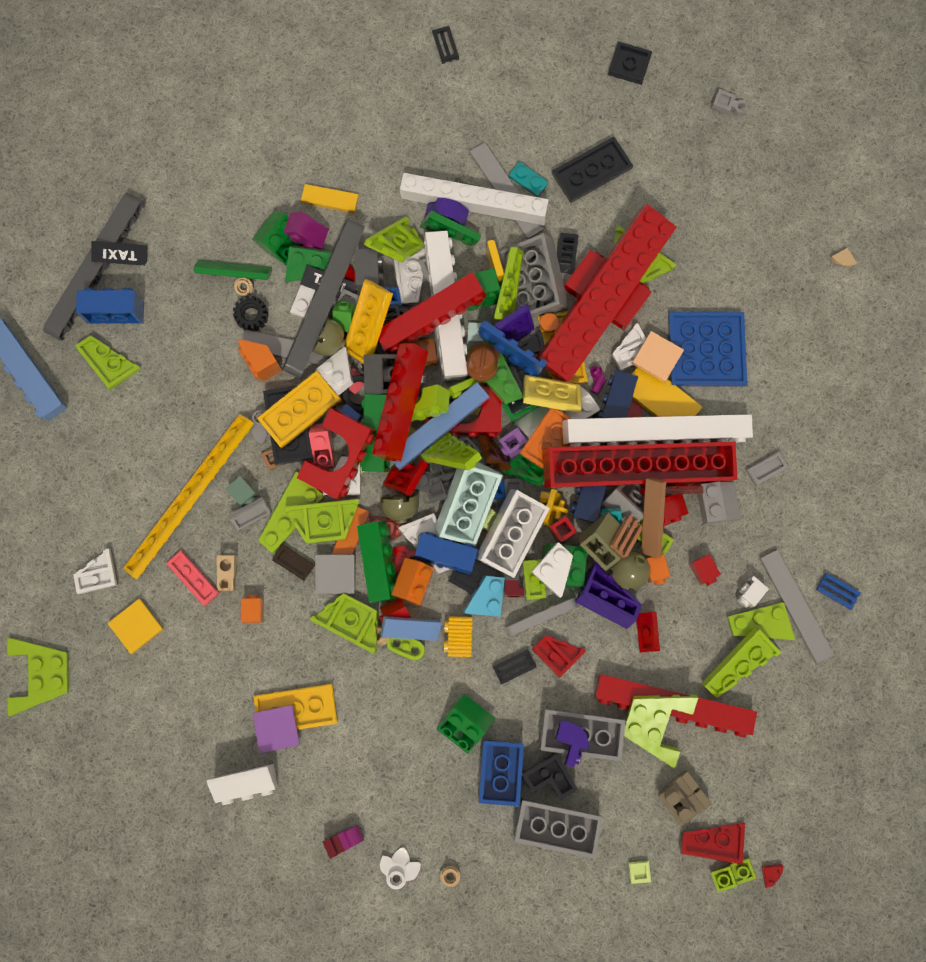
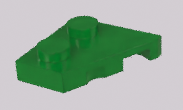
(525, 470)

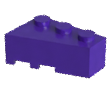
(607, 598)

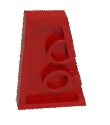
(716, 843)

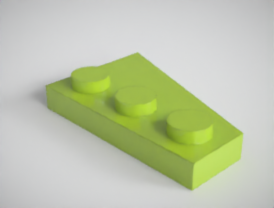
(106, 363)
(770, 620)

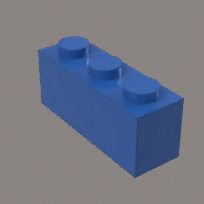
(445, 553)

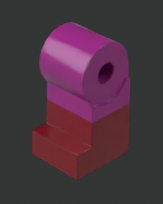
(343, 841)

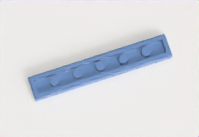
(439, 426)

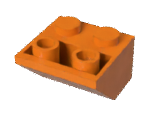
(260, 360)

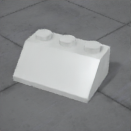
(243, 784)

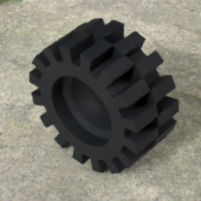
(246, 304)

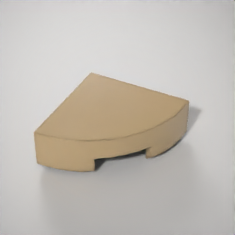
(844, 258)

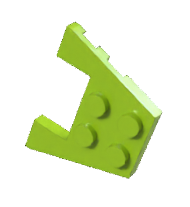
(46, 674)
(648, 721)

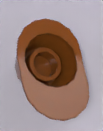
(482, 362)

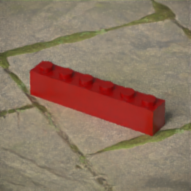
(432, 313)
(400, 402)

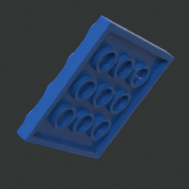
(712, 348)

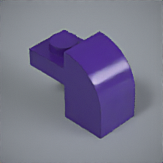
(450, 209)
(576, 737)

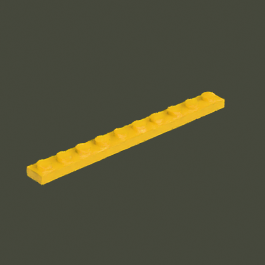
(188, 496)

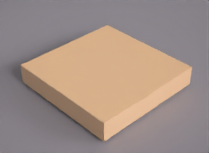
(657, 356)

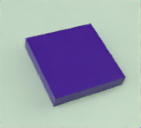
(517, 324)

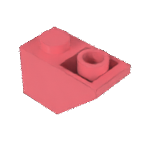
(322, 445)

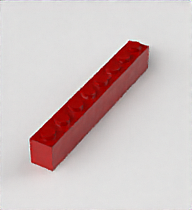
(706, 712)

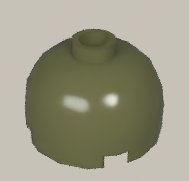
(329, 339)
(399, 506)
(631, 571)

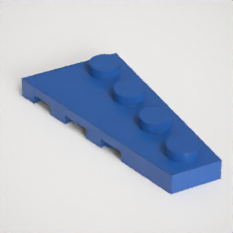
(511, 349)

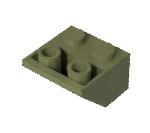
(597, 540)

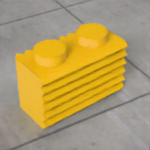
(459, 636)

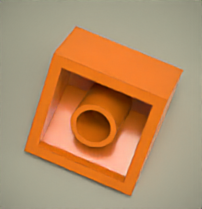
(413, 581)

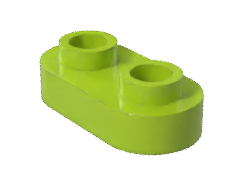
(405, 648)

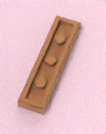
(653, 517)

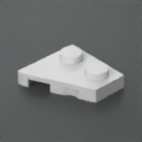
(554, 569)

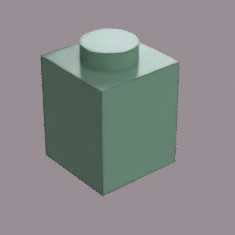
(241, 491)

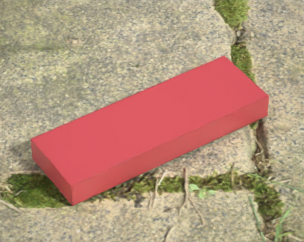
(192, 578)

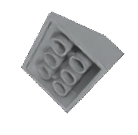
(539, 275)

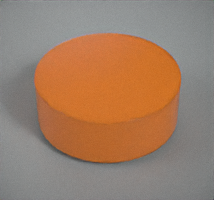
(549, 322)

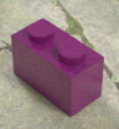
(305, 230)

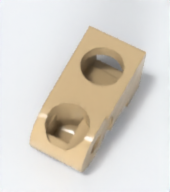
(226, 572)

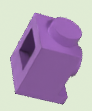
(510, 439)

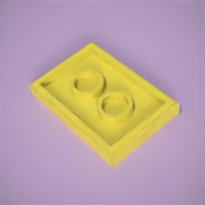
(552, 394)

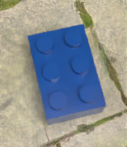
(110, 306)
(501, 773)

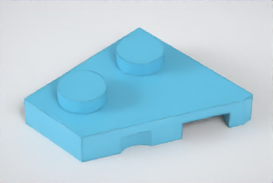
(487, 597)

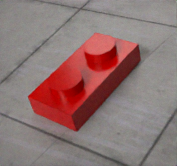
(648, 632)

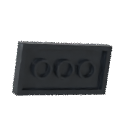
(592, 169)
(296, 450)

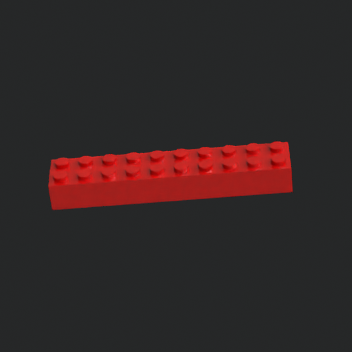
(606, 293)
(635, 463)

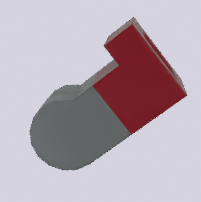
(511, 586)

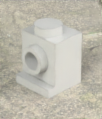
(752, 592)

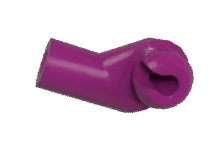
(598, 378)

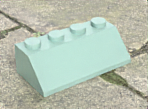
(468, 504)

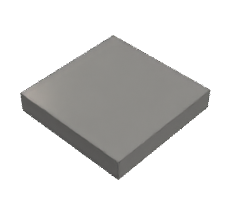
(335, 573)

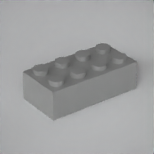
(603, 734)
(558, 828)

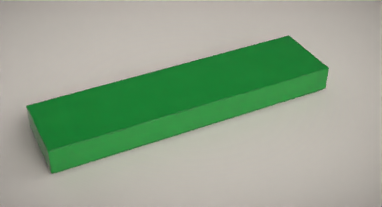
(232, 269)

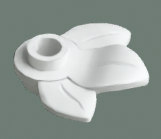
(401, 866)

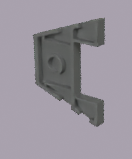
(441, 473)

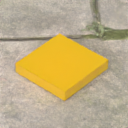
(494, 260)
(135, 626)

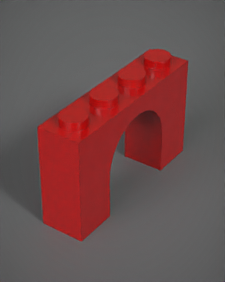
(584, 273)
(486, 424)
(357, 437)

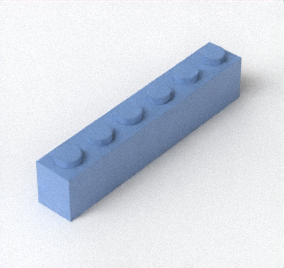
(28, 375)

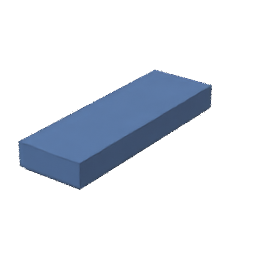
(410, 628)

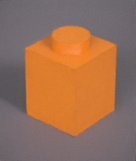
(659, 570)
(252, 609)

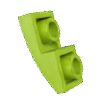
(732, 875)

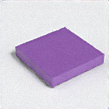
(276, 729)

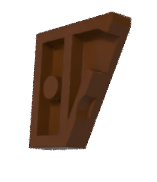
(493, 454)

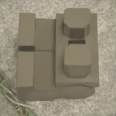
(683, 798)

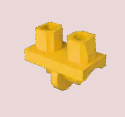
(556, 506)

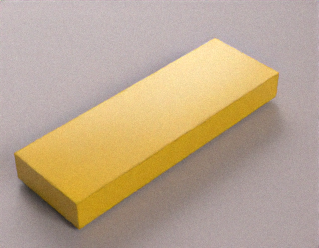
(329, 198)

